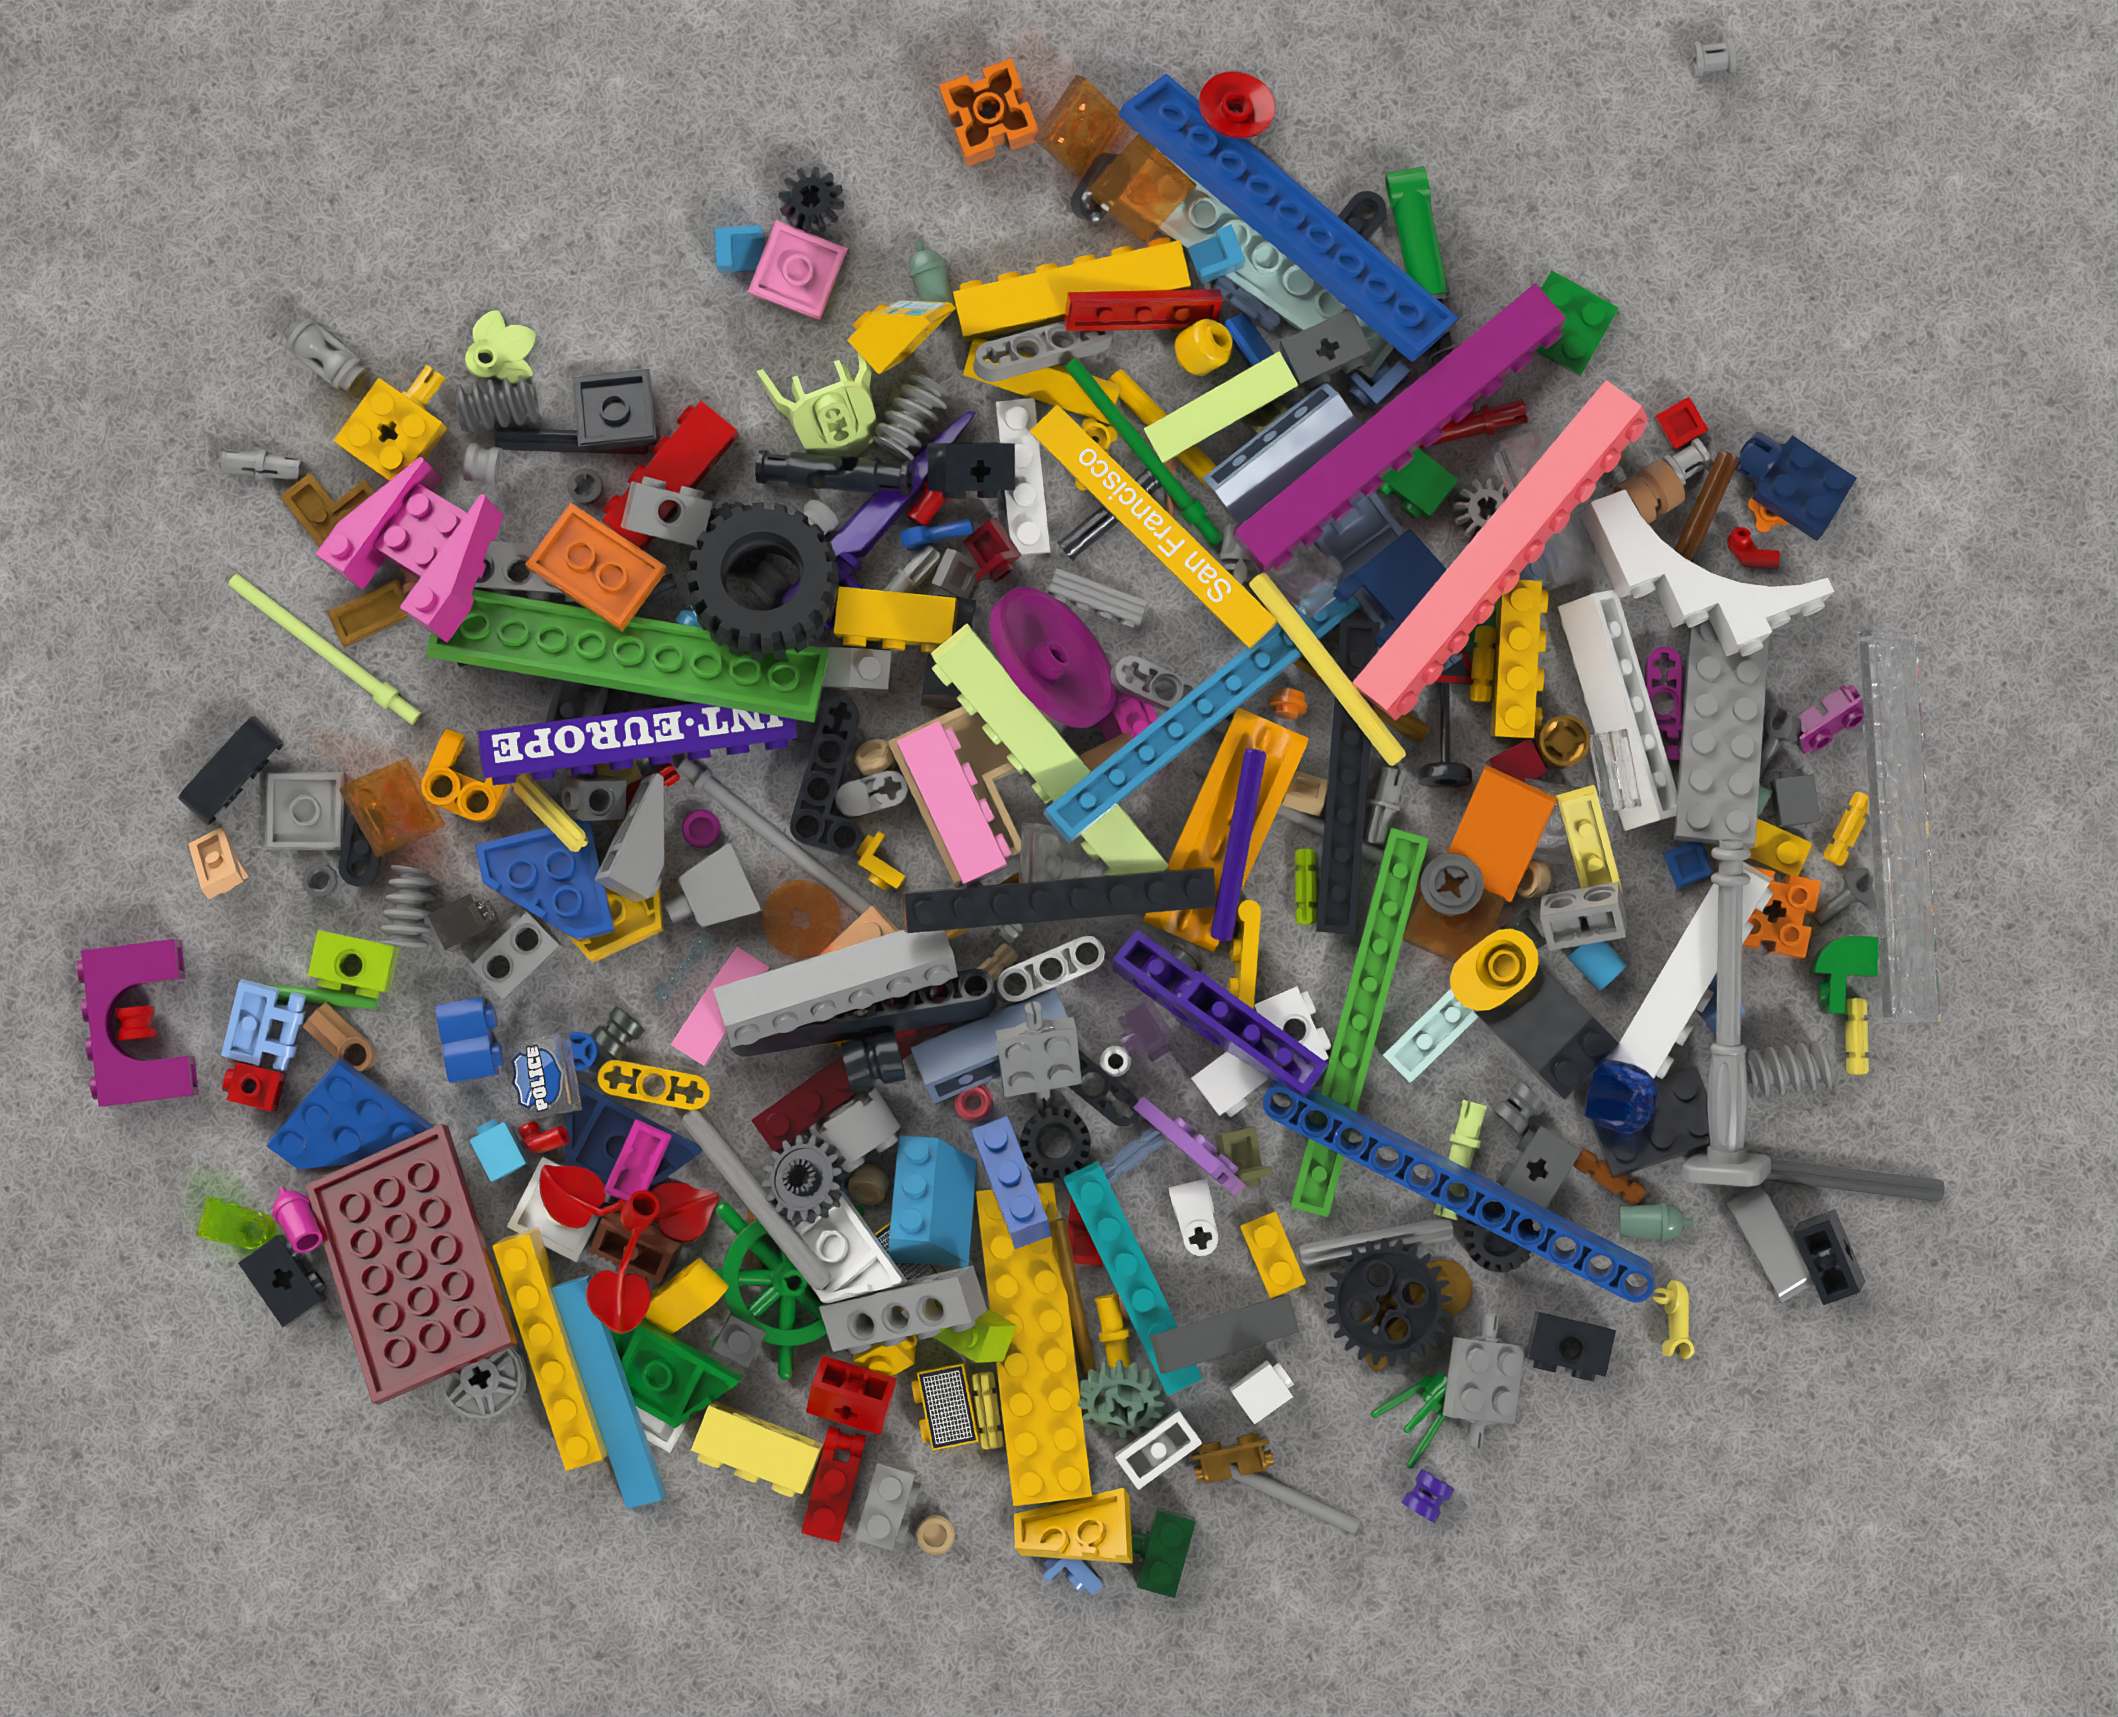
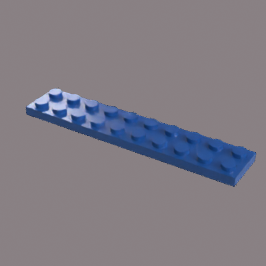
(1290, 219)

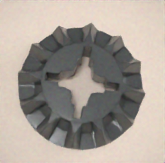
(1457, 868)

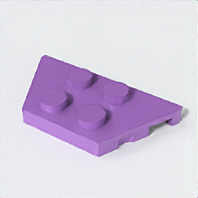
(1197, 1149)

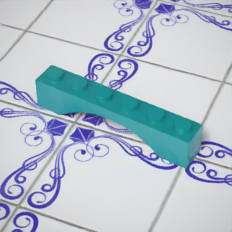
(1126, 1266)

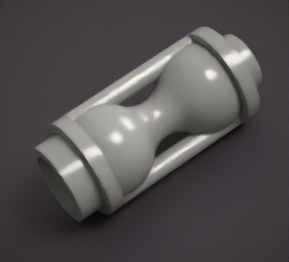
(340, 367)

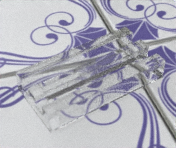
(1609, 770)

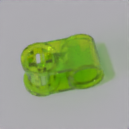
(230, 1224)

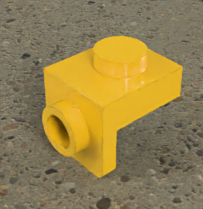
(881, 873)
(888, 1359)

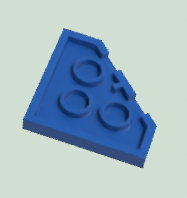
(550, 879)
(344, 1121)

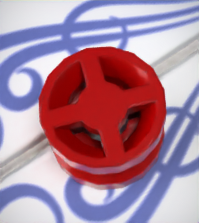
(135, 1023)

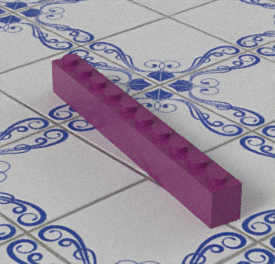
(1399, 429)

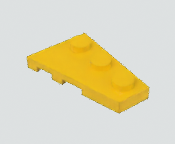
(1078, 1529)

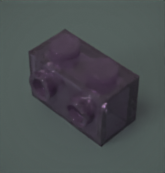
(1145, 1032)

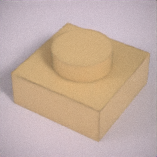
(1306, 793)

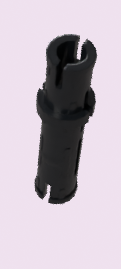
(1074, 545)

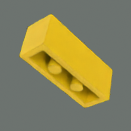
(894, 618)

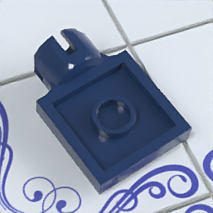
(1795, 482)

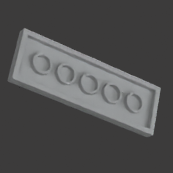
(1720, 741)

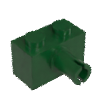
(1163, 1551)

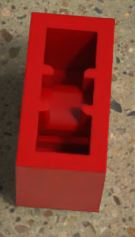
(851, 1395)

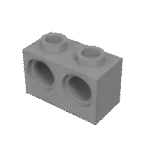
(1583, 916)
(522, 963)

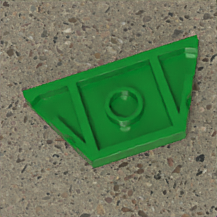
(669, 1375)

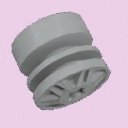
(505, 1386)

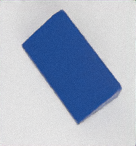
(1248, 340)

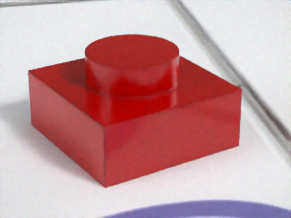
(1681, 423)

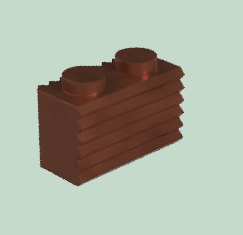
(652, 1255)

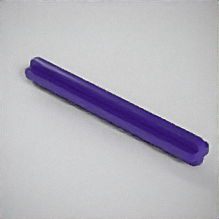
(1238, 844)

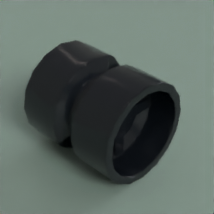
(873, 1061)

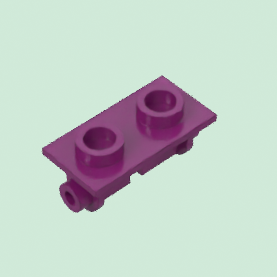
(1843, 711)

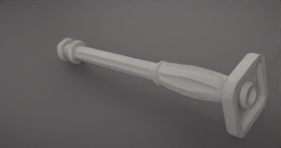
(1727, 1101)

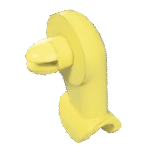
(1677, 1307)

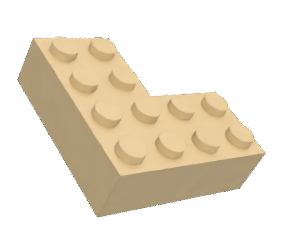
(988, 765)

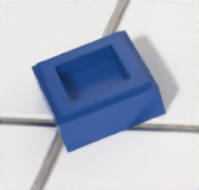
(1688, 864)

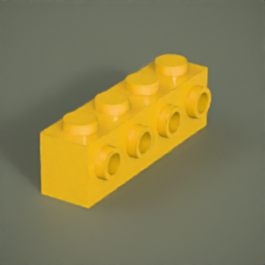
(1516, 661)

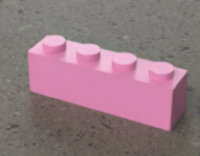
(953, 803)

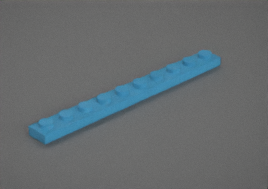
(1185, 723)

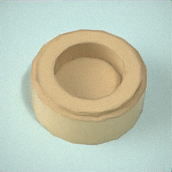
(935, 1534)

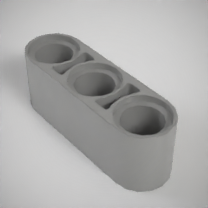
(1771, 1242)

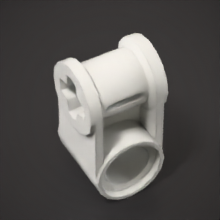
(1192, 1210)

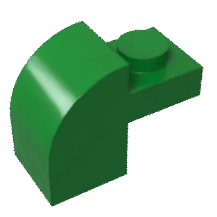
(1841, 959)

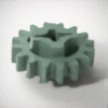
(1123, 1400)

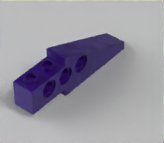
(1217, 1014)

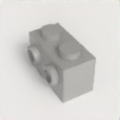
(885, 1506)

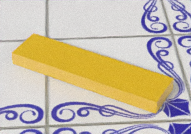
(1048, 385)

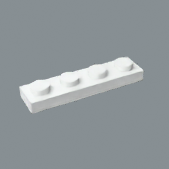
(1027, 502)

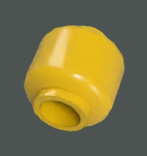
(1203, 347)

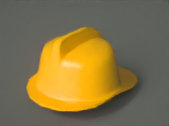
(1494, 970)

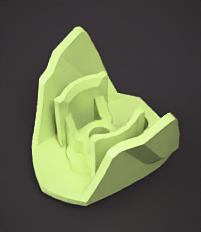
(831, 419)

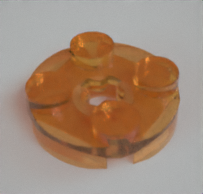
(805, 896)

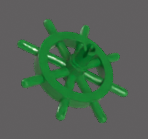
(783, 1282)

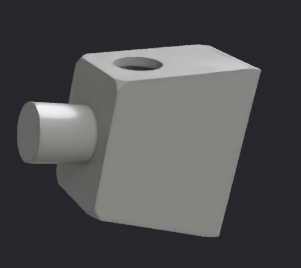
(715, 891)

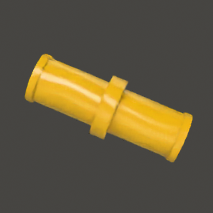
(1113, 1330)

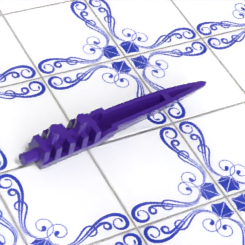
(878, 515)

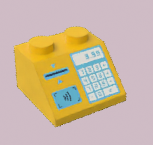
(896, 330)

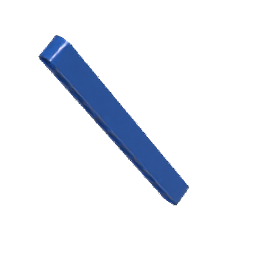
(1468, 1206)

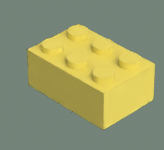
(756, 1449)

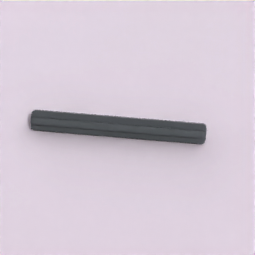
(1856, 1180)

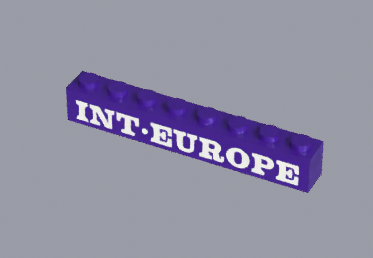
(626, 738)

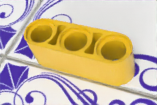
(685, 1297)

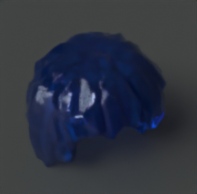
(1621, 1097)

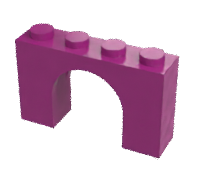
(107, 978)

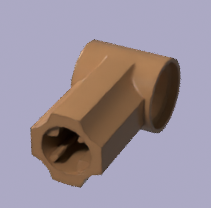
(339, 1036)

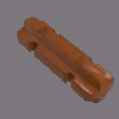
(1630, 1190)

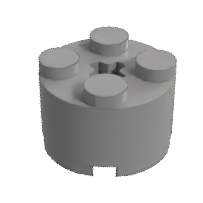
(859, 1127)

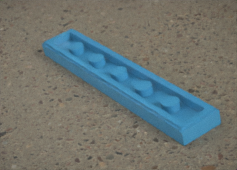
(609, 1396)

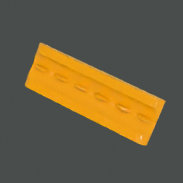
(1209, 821)

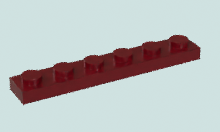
(825, 1092)

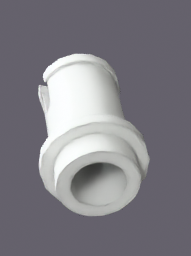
(1115, 1050)

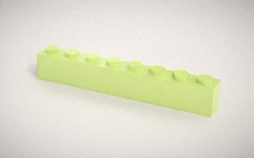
(1037, 748)

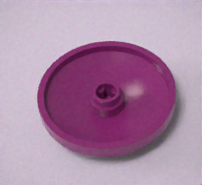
(1052, 657)

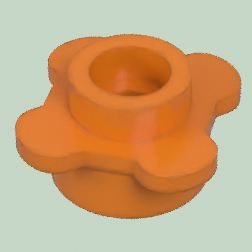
(1764, 520)

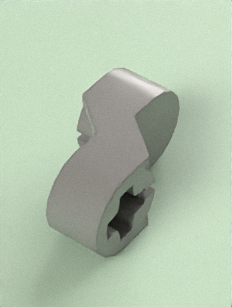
(890, 792)

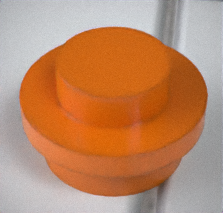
(1288, 703)

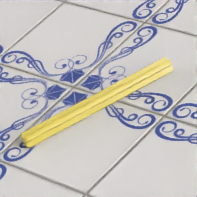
(1327, 669)

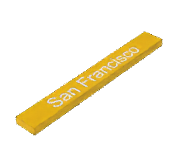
(1153, 527)

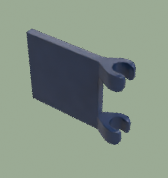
(1395, 580)

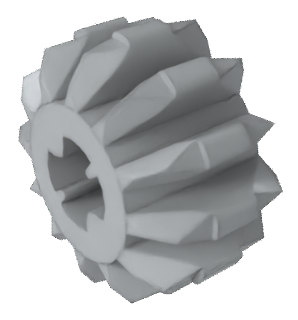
(1471, 508)

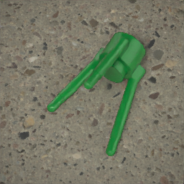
(1433, 1396)

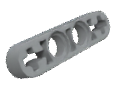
(1041, 342)
(1143, 668)

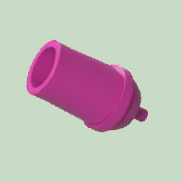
(296, 1219)

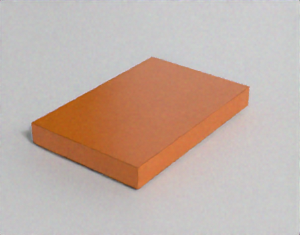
(596, 567)
(1502, 829)

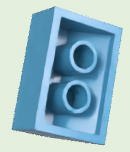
(932, 1203)

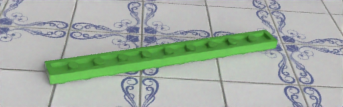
(1362, 1010)

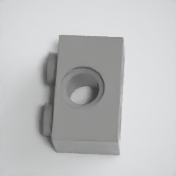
(643, 517)

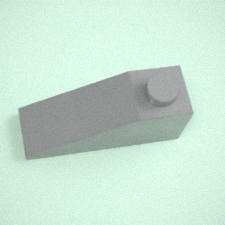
(858, 670)
(638, 847)

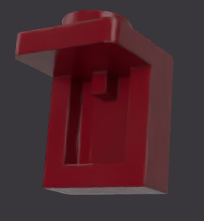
(992, 551)

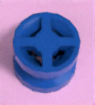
(579, 1042)

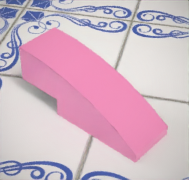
(704, 1027)

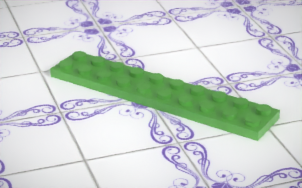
(644, 658)

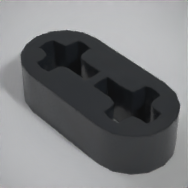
(1078, 199)

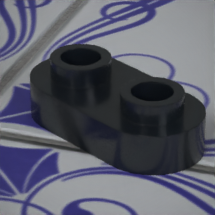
(1351, 215)
(356, 848)

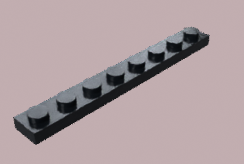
(1345, 792)
(1058, 899)

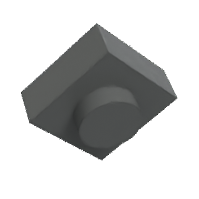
(739, 1340)

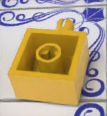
(389, 409)

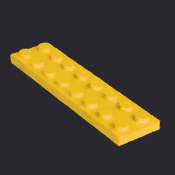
(1040, 1366)

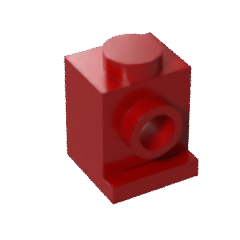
(267, 1091)

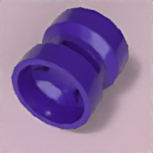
(1423, 1503)

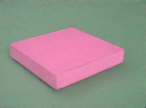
(797, 270)

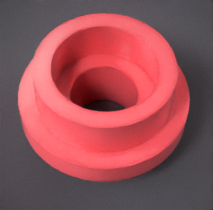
(978, 1114)

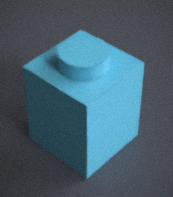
(498, 1149)

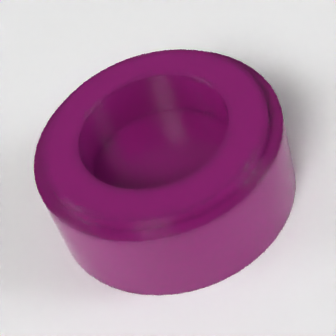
(701, 829)

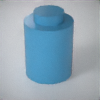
(1597, 962)

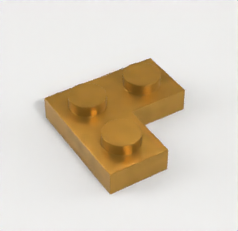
(316, 508)

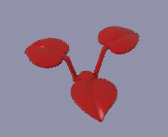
(682, 1214)

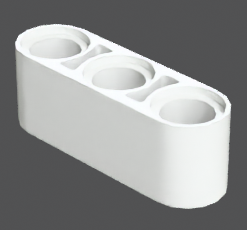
(1031, 969)

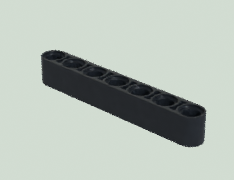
(883, 1018)

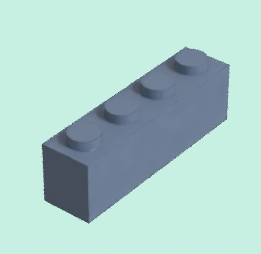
(1281, 453)
(970, 1052)

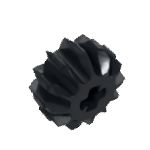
(826, 196)

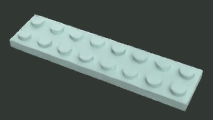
(1266, 271)

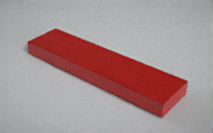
(1140, 309)

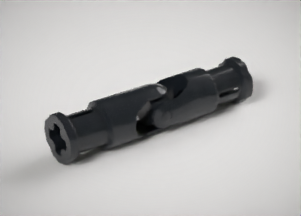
(828, 472)

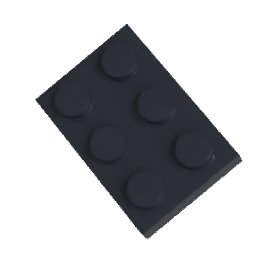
(1673, 1131)

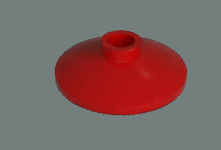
(1241, 93)

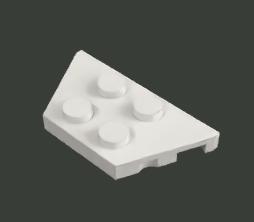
(849, 1254)

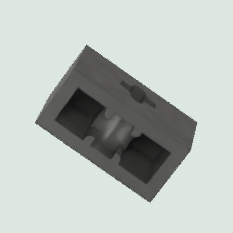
(1336, 332)
(1557, 1160)

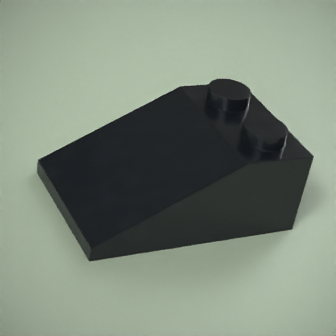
(1550, 1033)

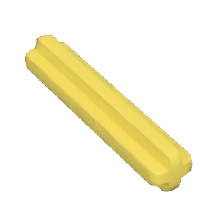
(550, 812)

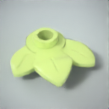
(504, 345)

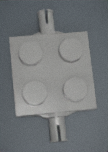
(1038, 1056)
(1483, 1380)

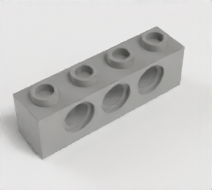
(503, 558)
(954, 1289)

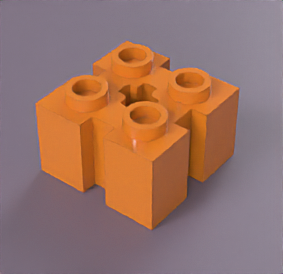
(1000, 91)
(1793, 899)

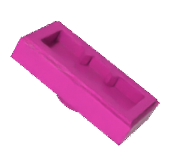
(637, 1160)

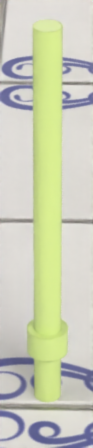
(383, 693)

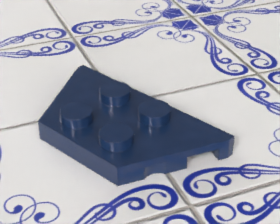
(601, 1131)

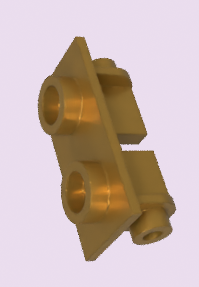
(1247, 1454)

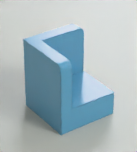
(738, 248)
(1217, 255)

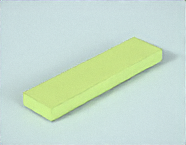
(1221, 407)

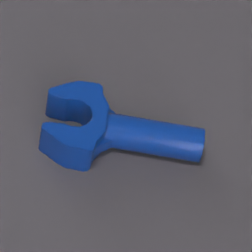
(919, 536)

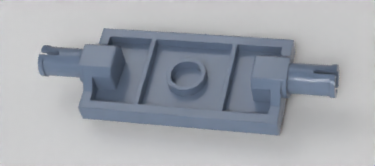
(1357, 540)

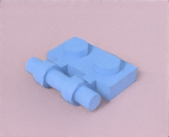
(251, 1024)

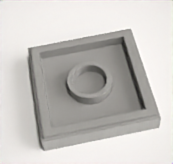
(304, 811)

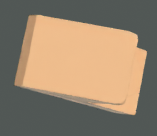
(217, 863)

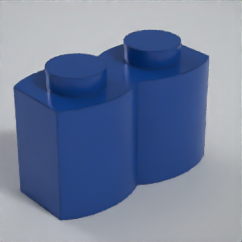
(468, 1039)

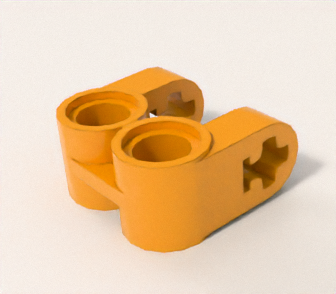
(464, 787)

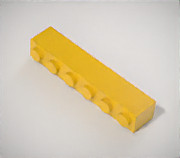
(1041, 297)
(529, 1284)

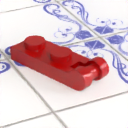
(833, 1486)

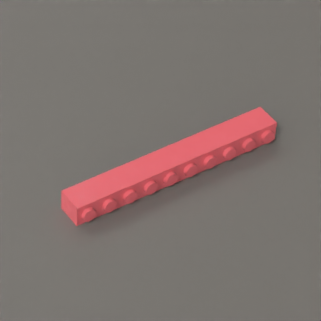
(1501, 551)

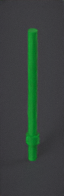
(1192, 511)

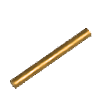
(1071, 1285)

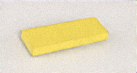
(1588, 837)

